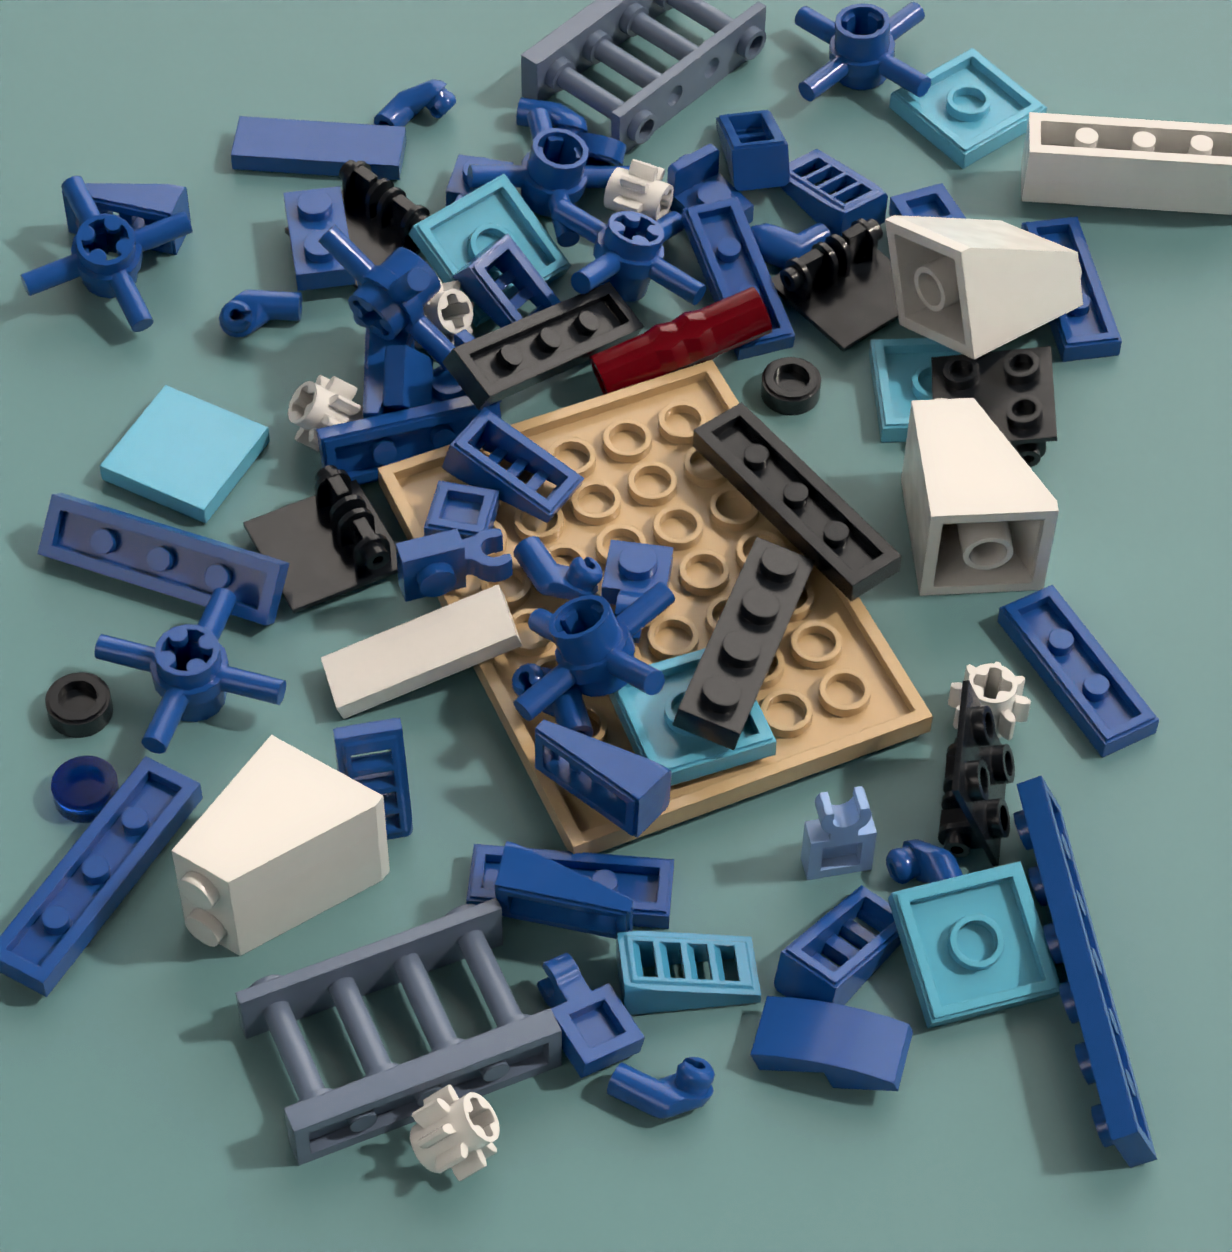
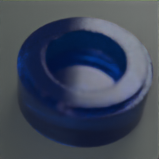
(83, 787)

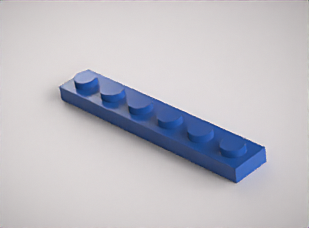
(1087, 992)

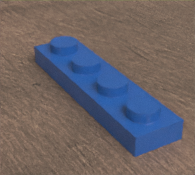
(161, 557)
(96, 875)

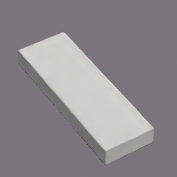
(421, 651)

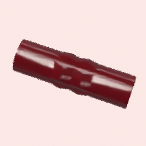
(683, 342)

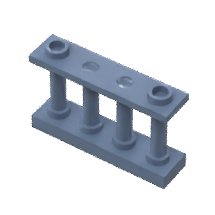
(605, 24)
(390, 1092)

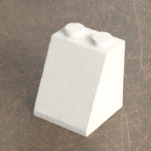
(978, 280)
(972, 504)
(278, 849)

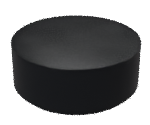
(790, 386)
(79, 705)

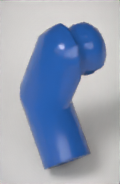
(411, 101)
(560, 115)
(780, 245)
(256, 307)
(557, 579)
(567, 709)
(921, 861)
(665, 1096)

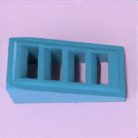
(662, 993)

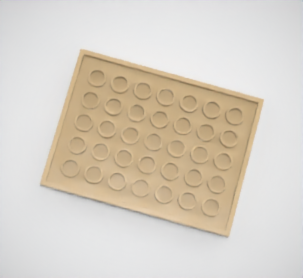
(834, 676)

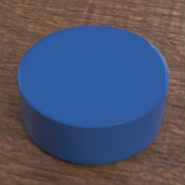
(603, 150)

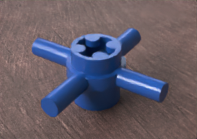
(862, 49)
(549, 172)
(91, 244)
(628, 253)
(391, 294)
(594, 648)
(190, 671)

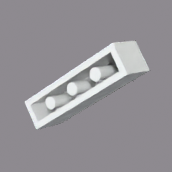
(1127, 163)

